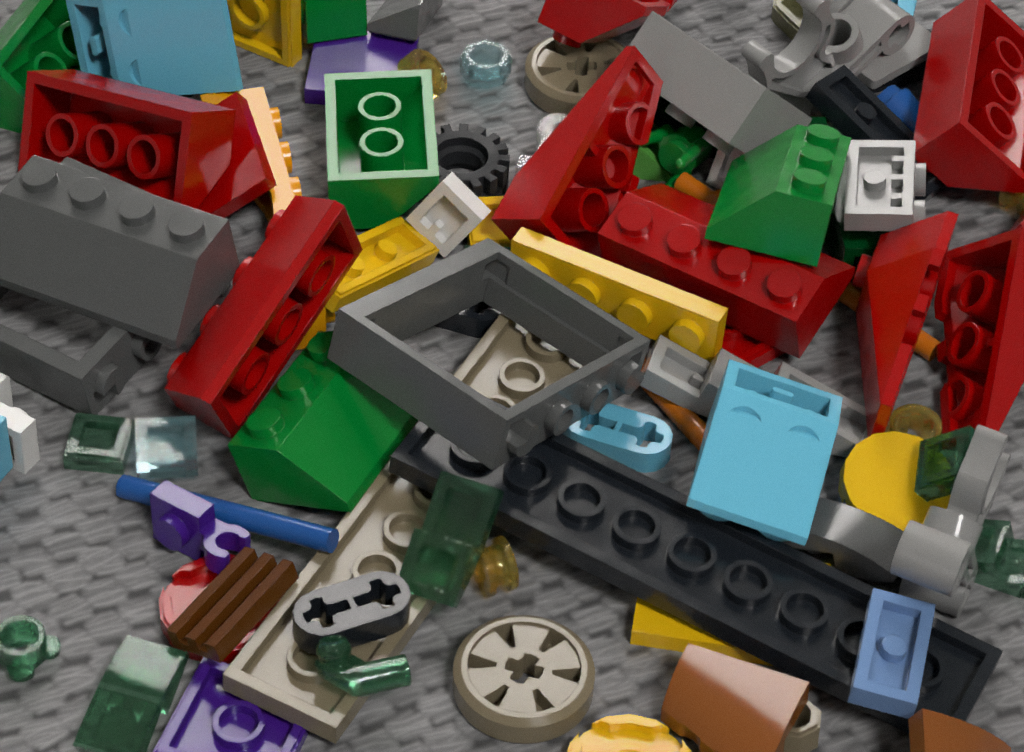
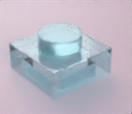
(166, 447)

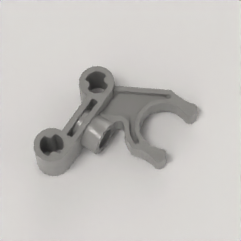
(864, 25)
(939, 555)

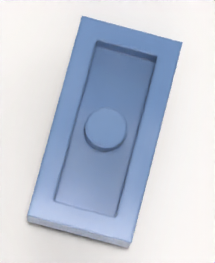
(892, 653)

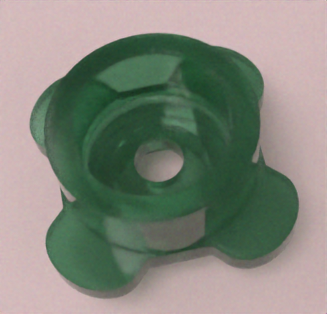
(29, 633)

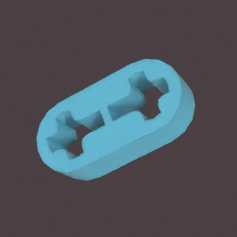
(621, 432)

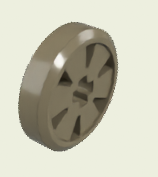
(563, 74)
(544, 703)

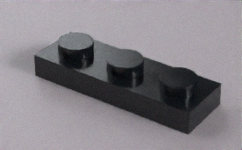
(862, 115)

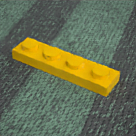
(627, 295)

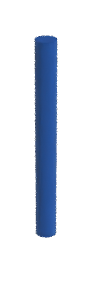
(250, 518)

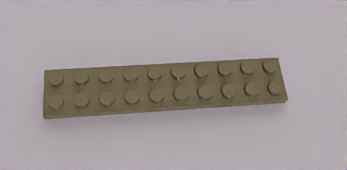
(374, 538)

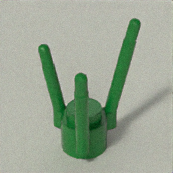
(680, 149)

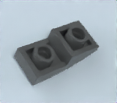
(858, 540)

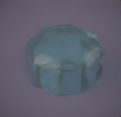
(485, 64)

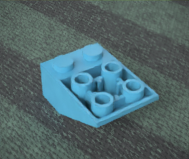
(158, 43)
(765, 453)

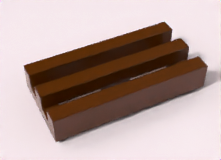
(231, 599)

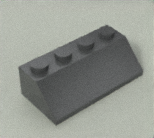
(112, 251)

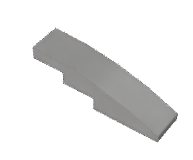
(694, 383)

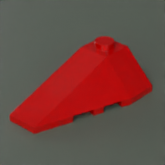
(597, 20)
(587, 159)
(894, 305)
(983, 330)

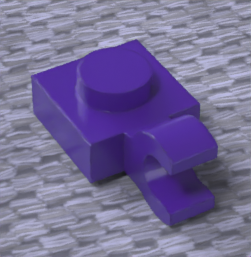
(189, 526)

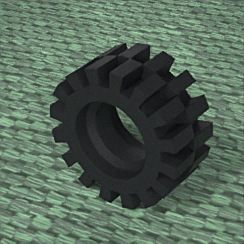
(477, 153)

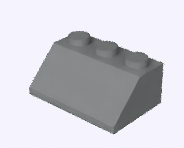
(712, 90)

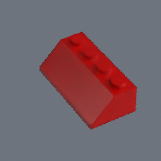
(973, 100)
(127, 131)
(766, 296)
(264, 314)

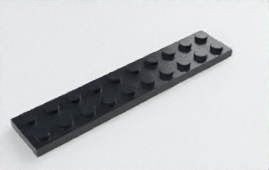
(697, 567)

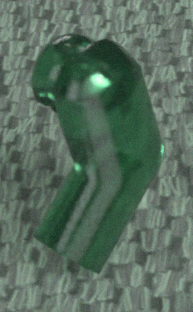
(355, 675)

